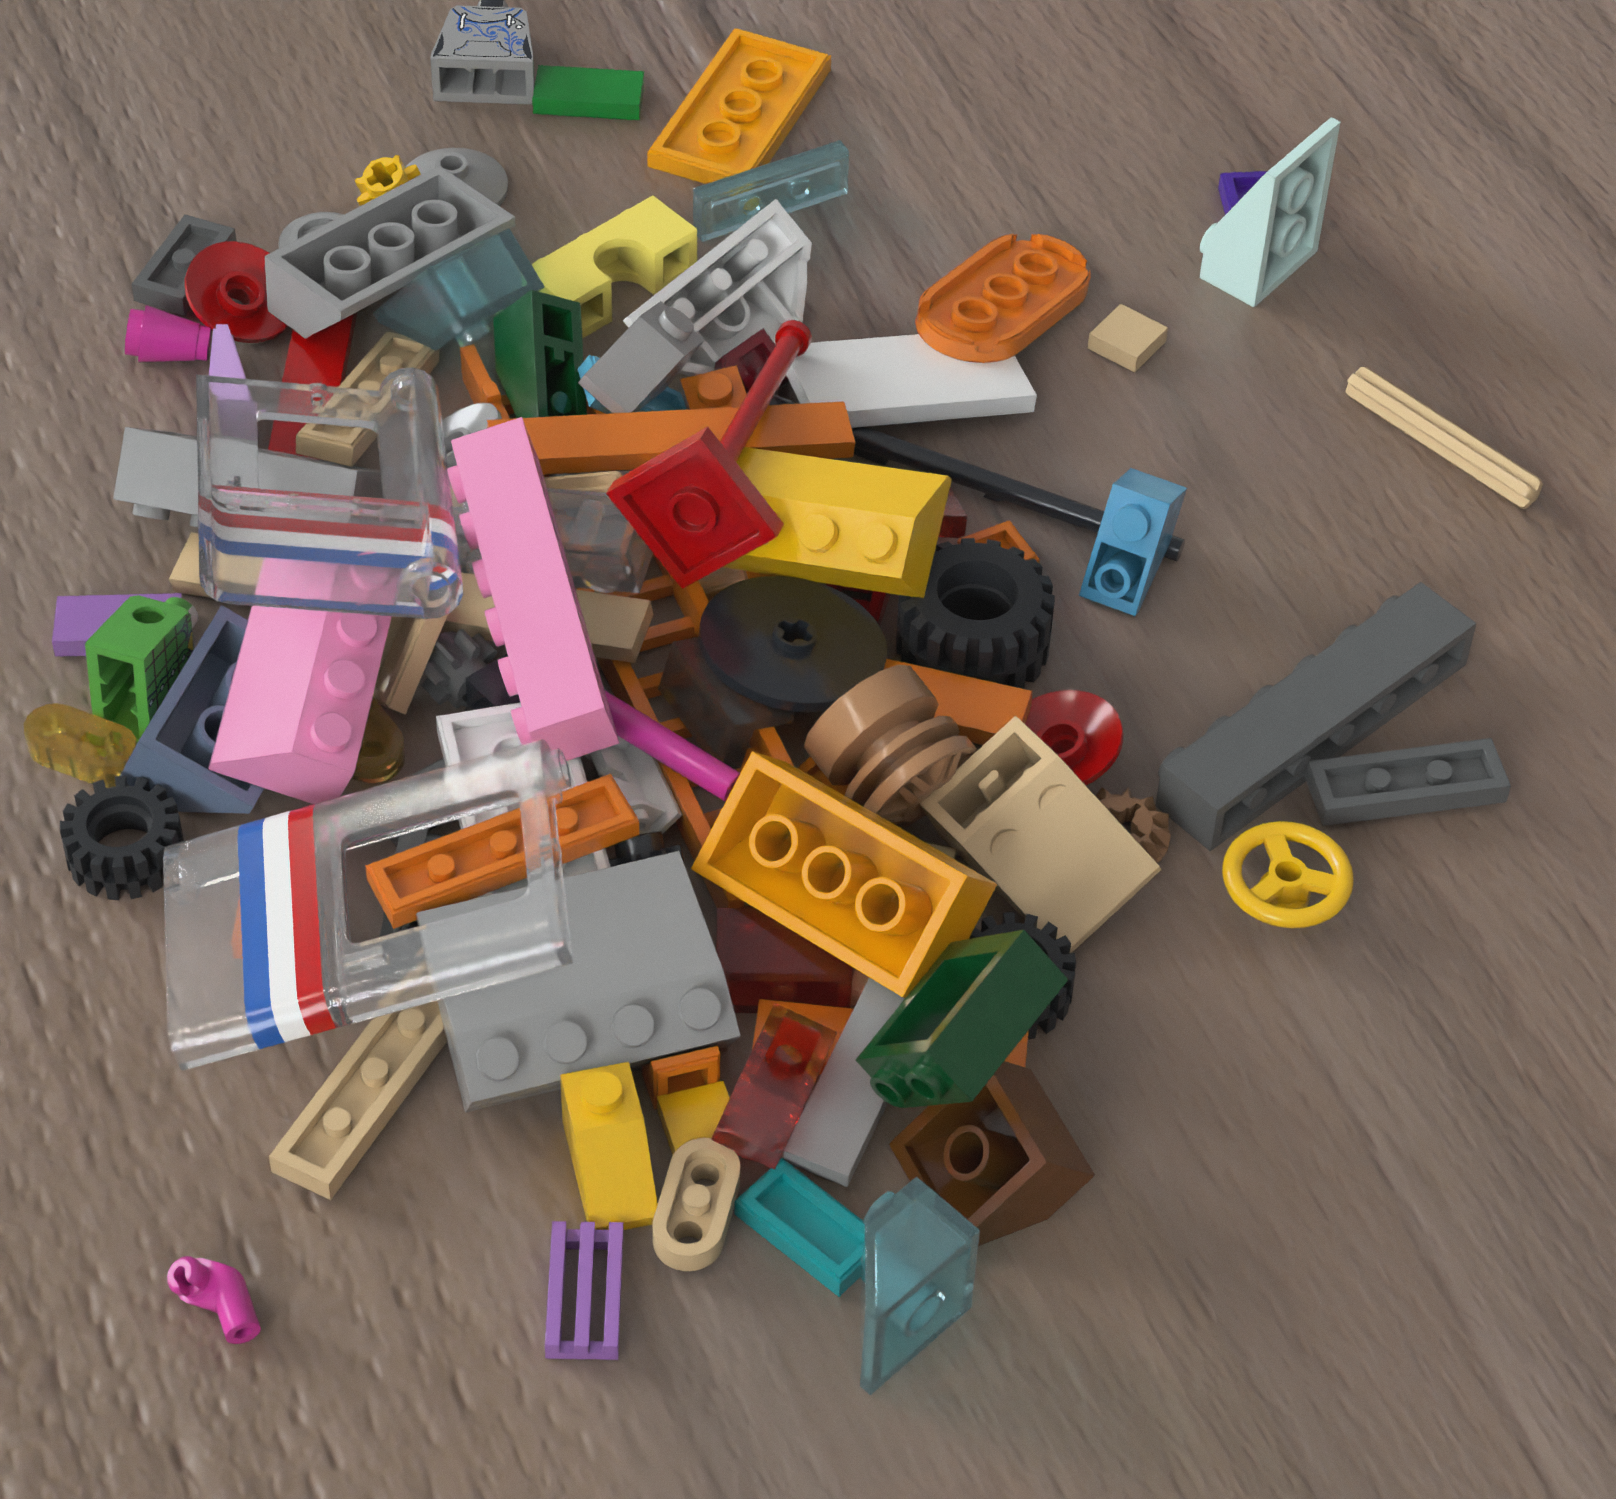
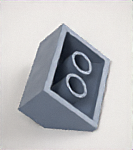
(185, 727)

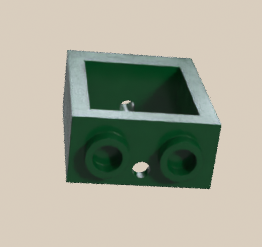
(961, 1021)

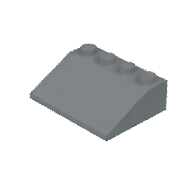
(635, 994)

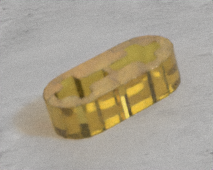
(79, 749)

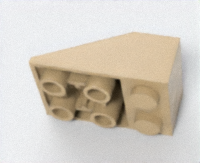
(1039, 834)

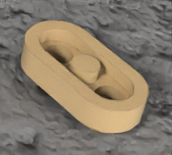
(693, 1208)

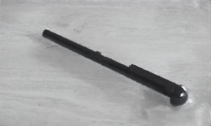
(997, 487)

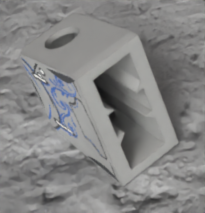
(484, 55)

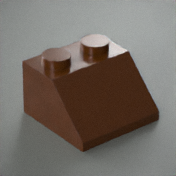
(996, 1158)

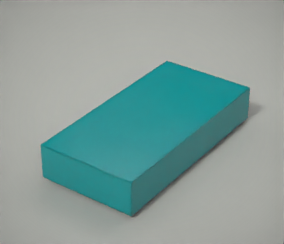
(805, 1225)

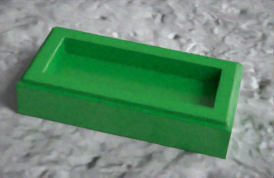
(588, 92)

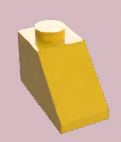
(608, 1146)

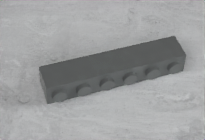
(1313, 714)

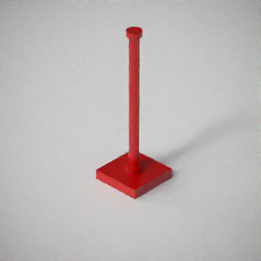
(694, 498)

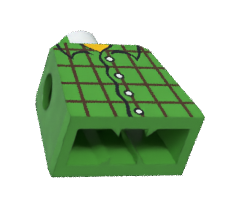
(138, 658)

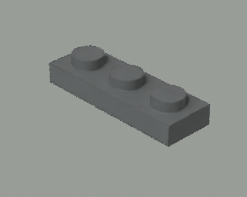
(1407, 781)

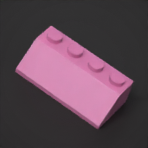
(300, 700)

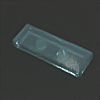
(793, 181)

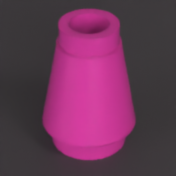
(165, 337)

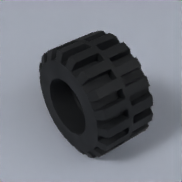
(980, 615)

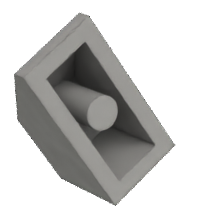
(643, 360)

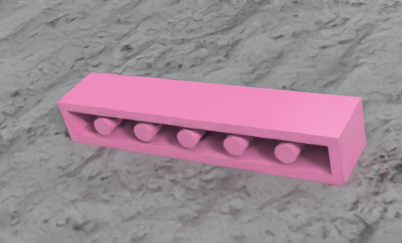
(531, 590)

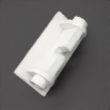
(641, 784)

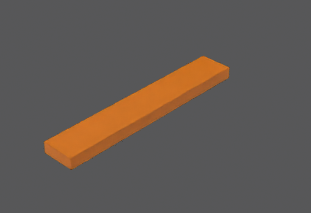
(634, 438)

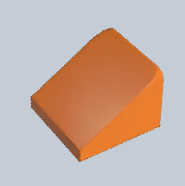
(681, 1072)

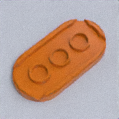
(1002, 298)

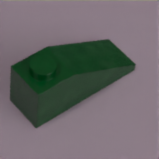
(540, 355)

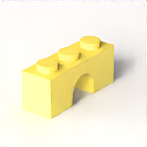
(638, 246)

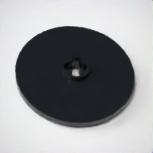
(790, 642)

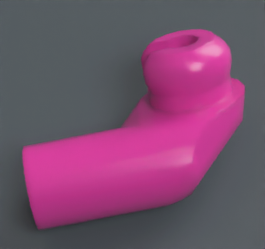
(219, 1290)

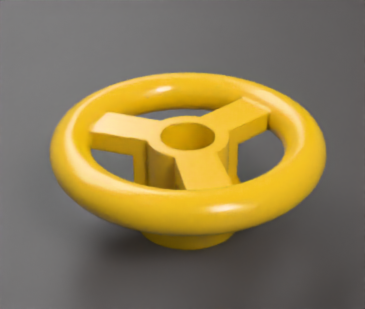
(1285, 889)

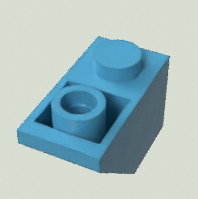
(1132, 540)

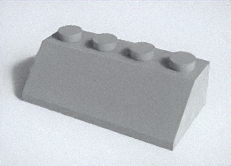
(377, 249)
(162, 474)

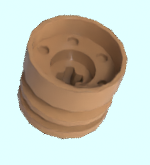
(888, 744)

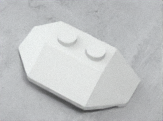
(741, 286)

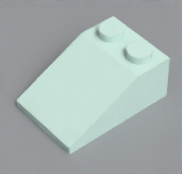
(1273, 223)

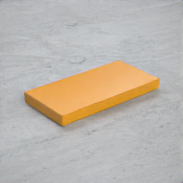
(739, 108)

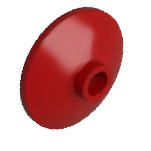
(234, 272)
(1079, 730)

